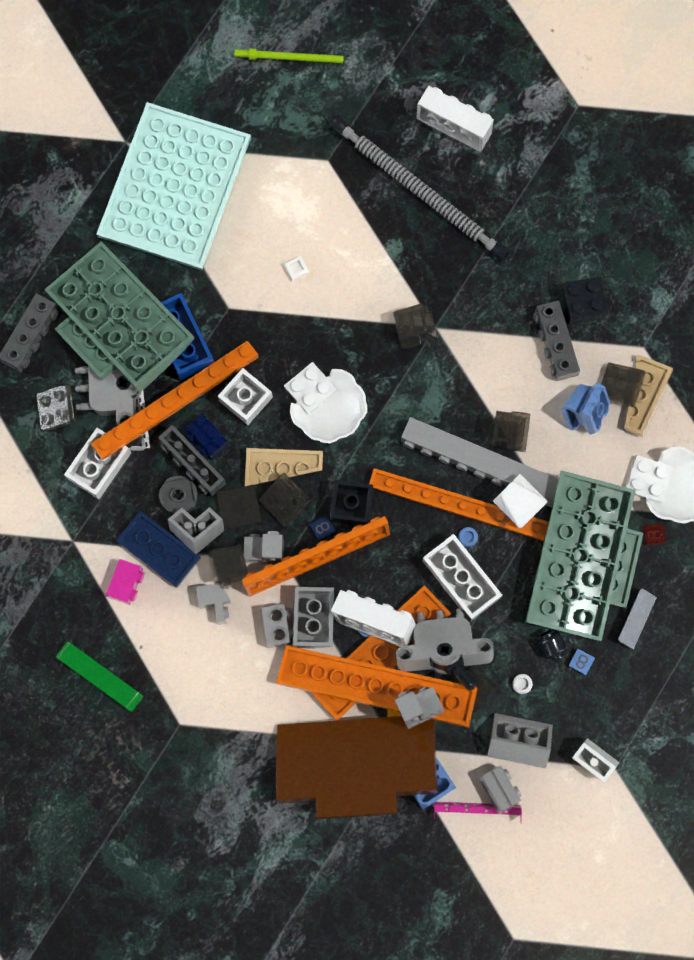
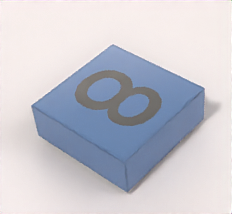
(581, 662)

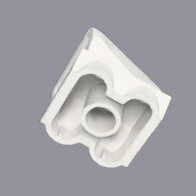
(520, 501)

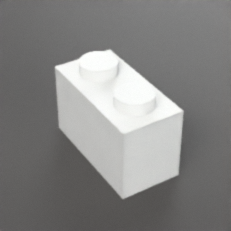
(595, 760)

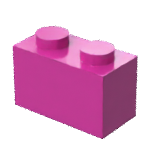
(125, 581)

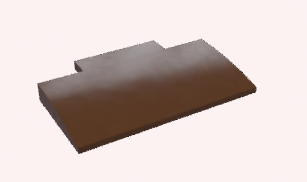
(355, 765)

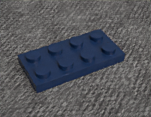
(158, 549)

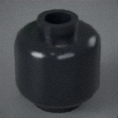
(551, 644)

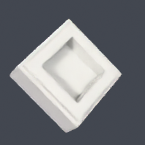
(296, 268)

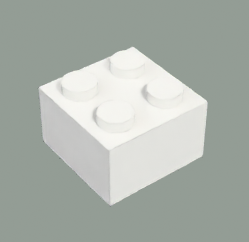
(245, 396)

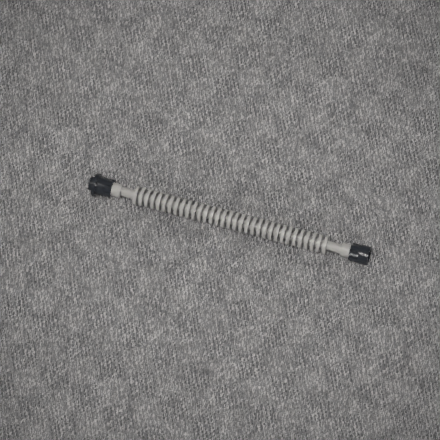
(415, 185)

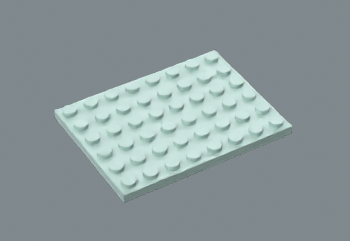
(174, 186)

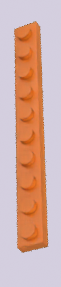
(174, 400)
(454, 503)

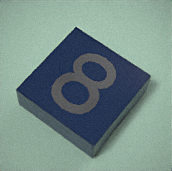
(322, 528)

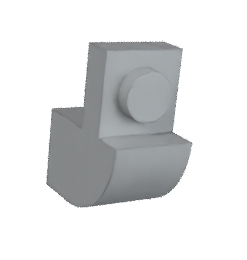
(214, 596)

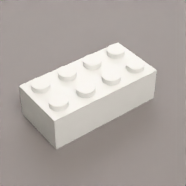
(455, 118)
(462, 577)
(374, 618)

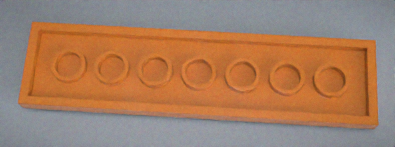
(311, 558)
(381, 652)

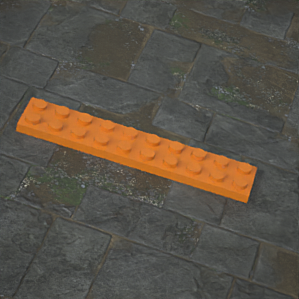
(370, 683)

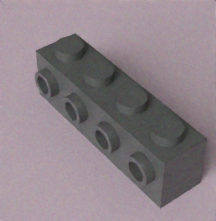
(28, 333)
(557, 341)
(191, 460)

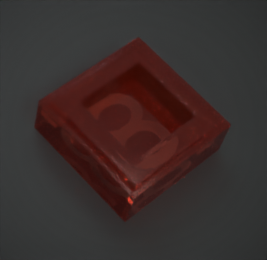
(654, 534)

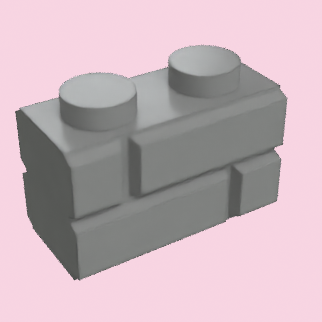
(500, 790)

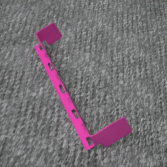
(474, 809)

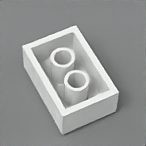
(91, 471)

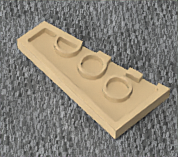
(649, 395)
(269, 464)

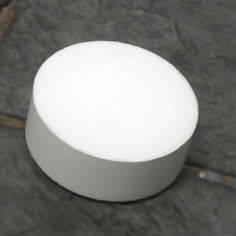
(522, 684)

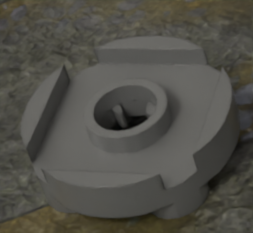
(185, 486)

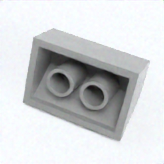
(313, 617)
(520, 740)

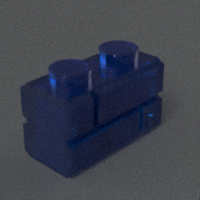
(206, 436)

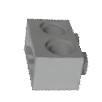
(272, 626)

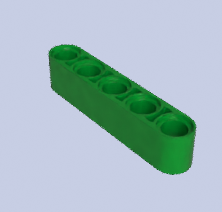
(99, 676)

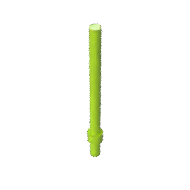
(253, 54)

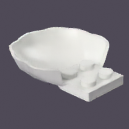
(326, 405)
(666, 484)

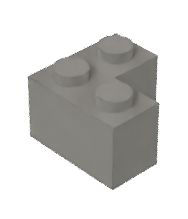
(196, 532)
(264, 549)
(419, 707)

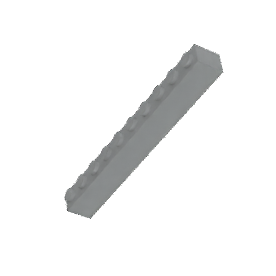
(475, 458)

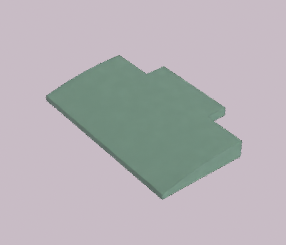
(116, 319)
(585, 557)

